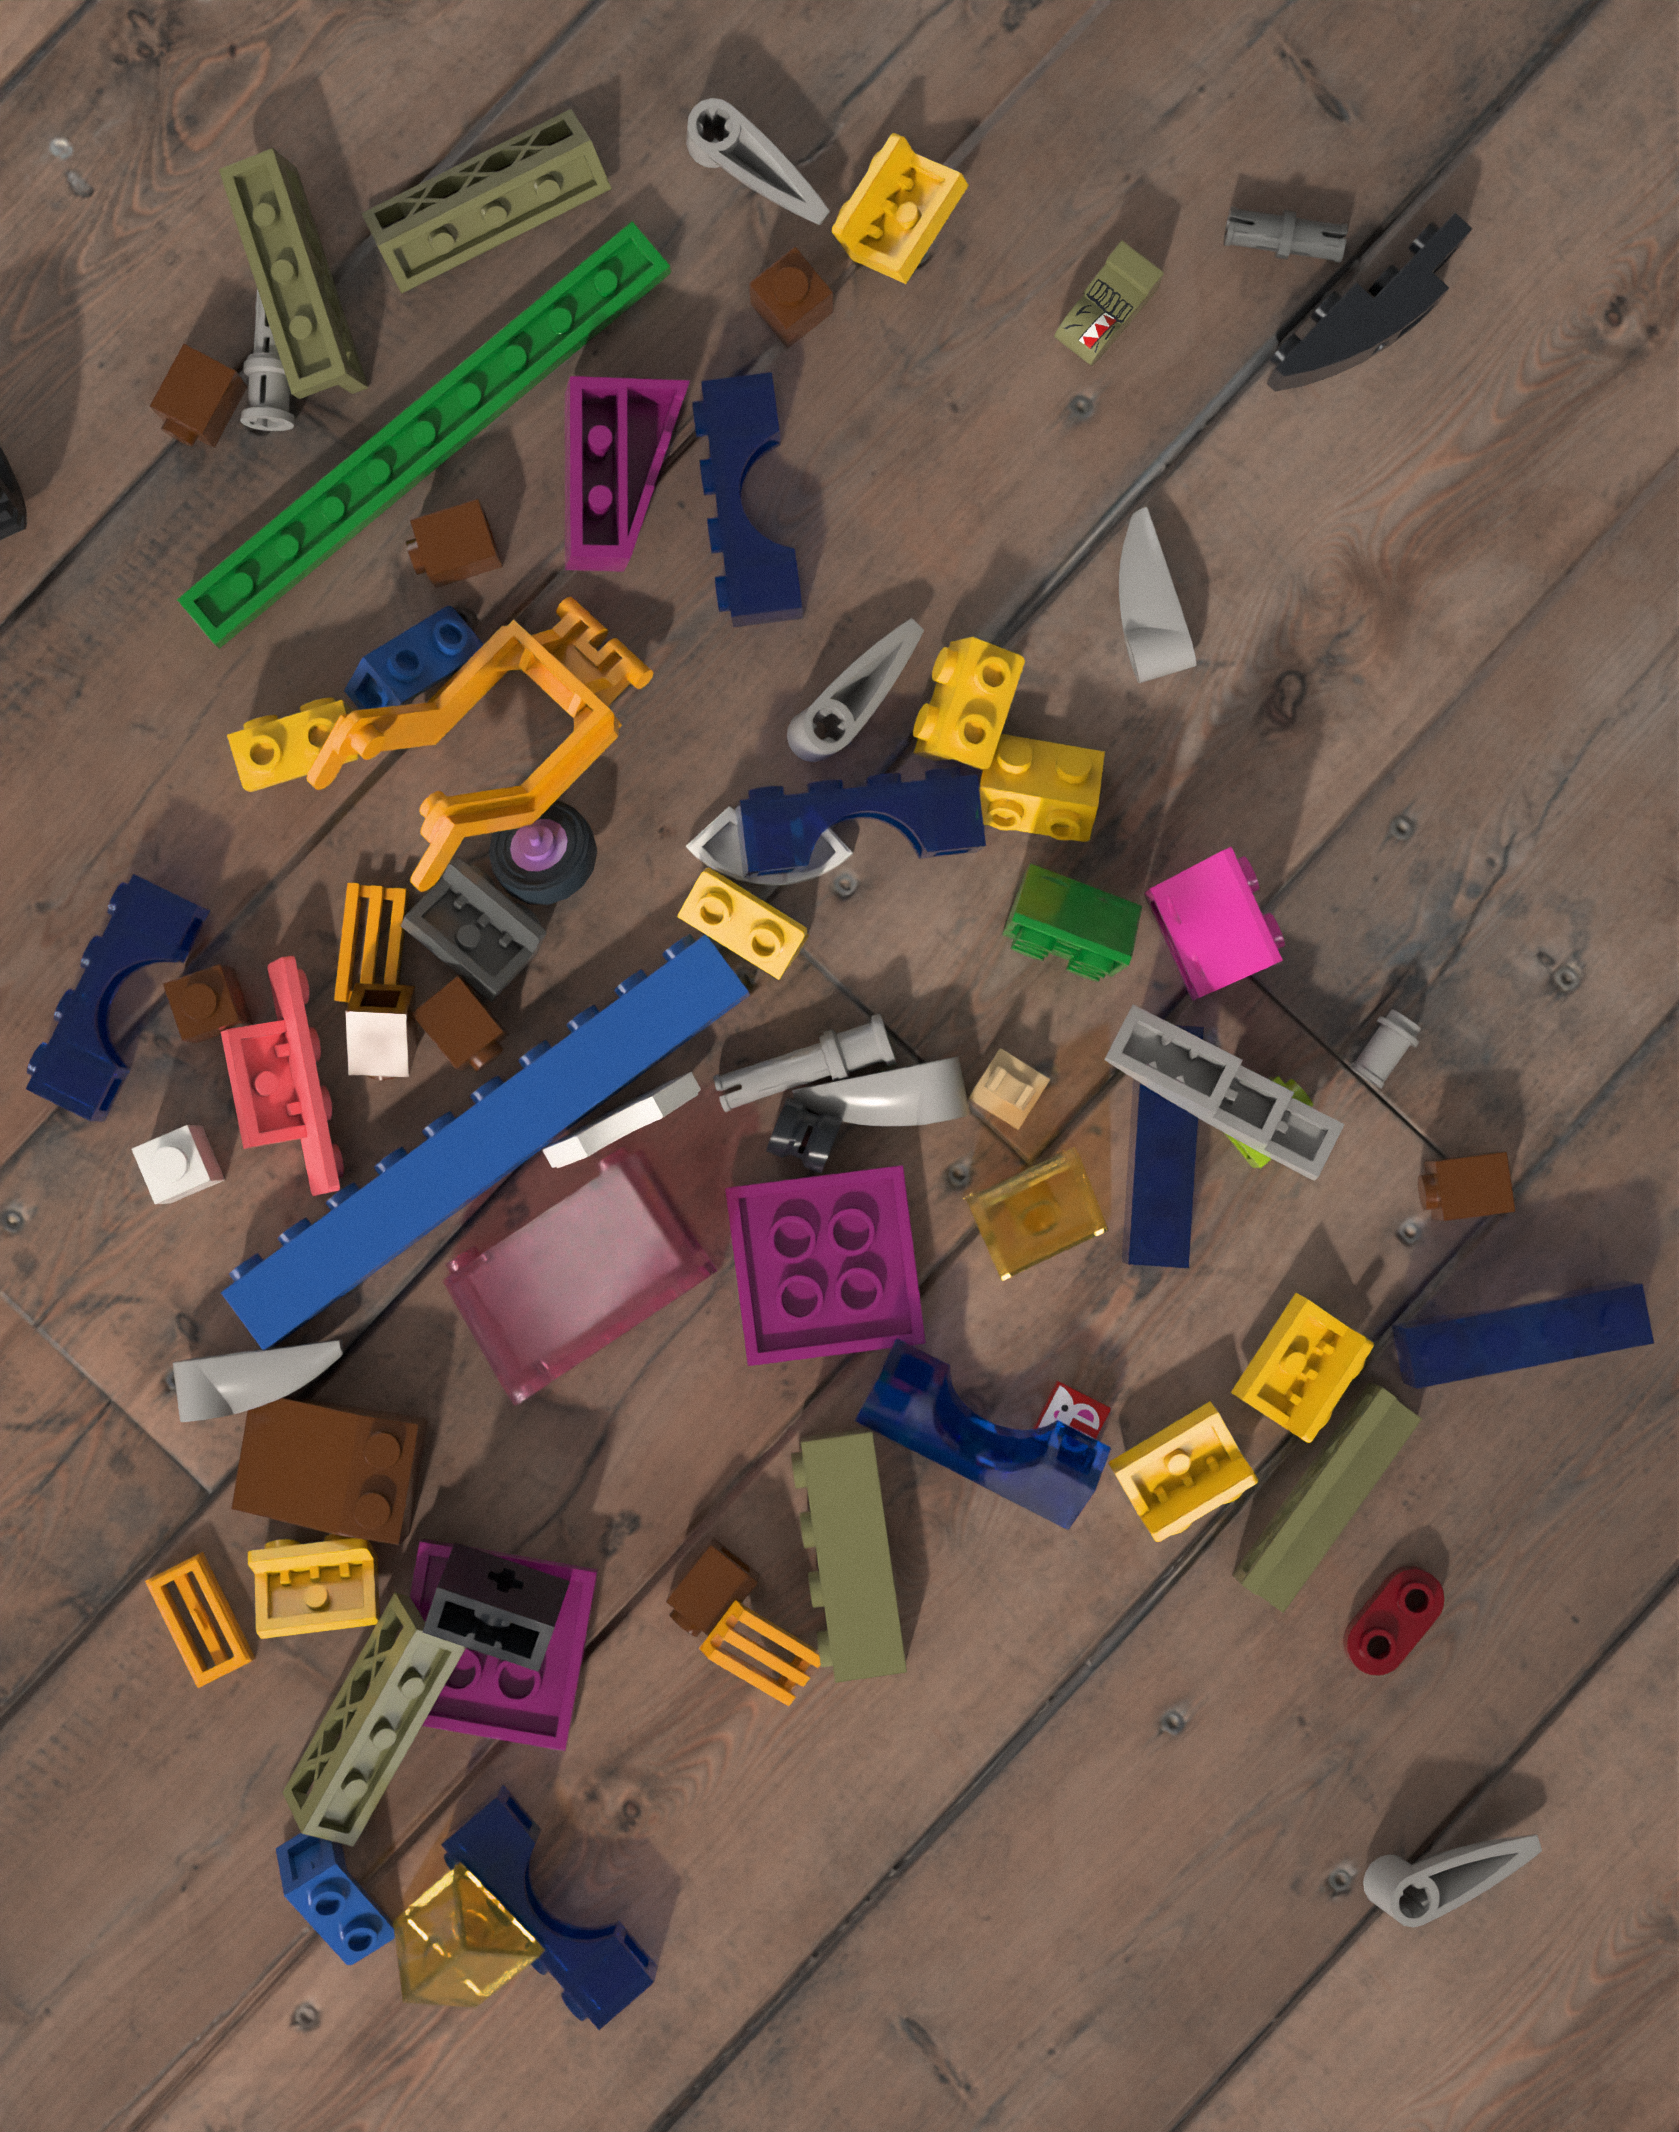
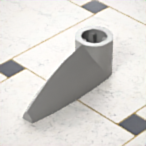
(751, 159)
(1150, 607)
(853, 695)
(893, 1097)
(248, 1379)
(1444, 1880)

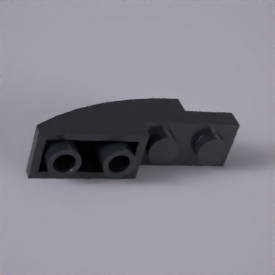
(1361, 326)

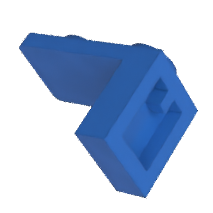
(413, 661)
(331, 1898)

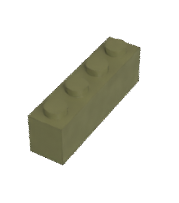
(852, 1555)

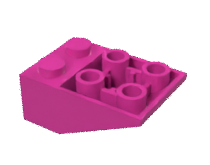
(1215, 923)

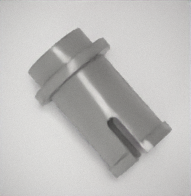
(1386, 1048)

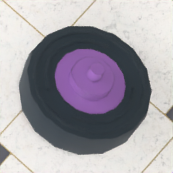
(546, 858)

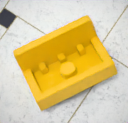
(897, 210)
(968, 702)
(284, 748)
(1042, 788)
(743, 923)
(1303, 1368)
(1183, 1472)
(315, 1586)

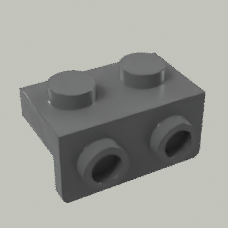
(475, 928)

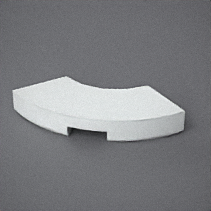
(720, 850)
(622, 1121)

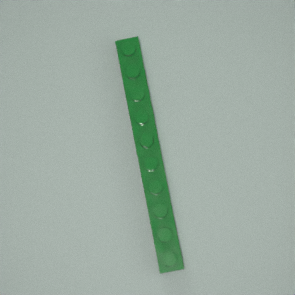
(425, 435)

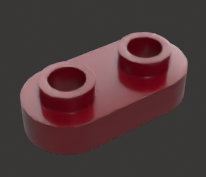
(1389, 1617)

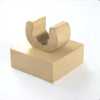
(1008, 1089)

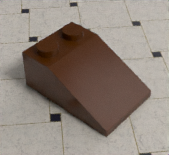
(331, 1468)

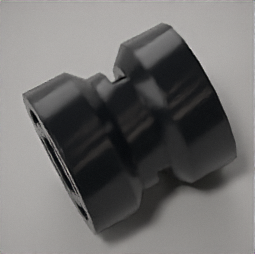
(792, 1128)

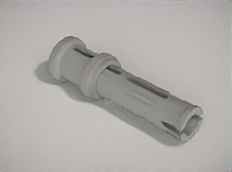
(268, 384)
(834, 1056)

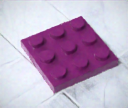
(825, 1265)
(500, 1697)

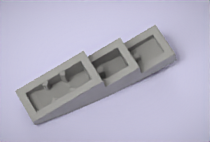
(1223, 1092)

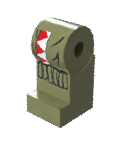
(1109, 303)

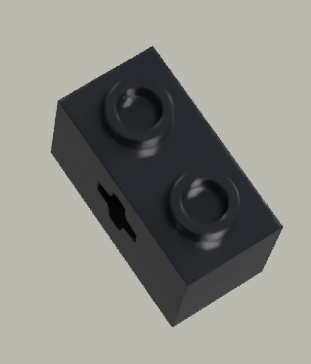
(496, 1606)

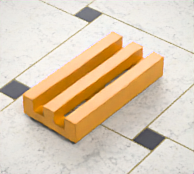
(377, 894)
(221, 1610)
(792, 1673)

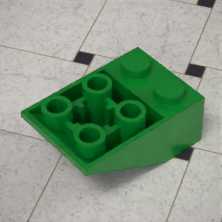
(1073, 923)

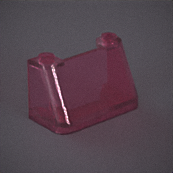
(578, 1274)

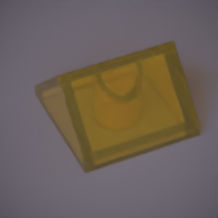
(1036, 1213)
(459, 1943)

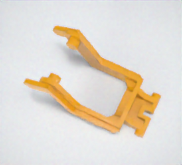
(562, 665)

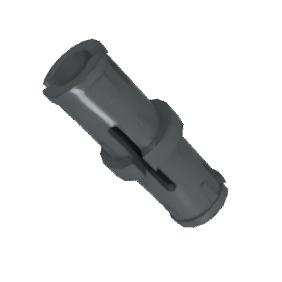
(1285, 234)

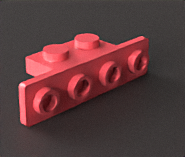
(279, 1082)

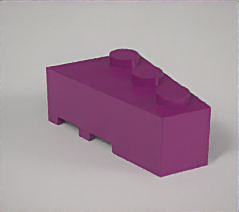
(612, 461)

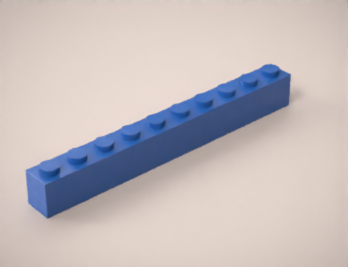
(484, 1142)

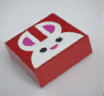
(1073, 1410)

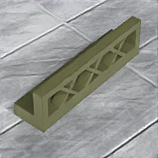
(489, 203)
(292, 275)
(1326, 1497)
(373, 1723)

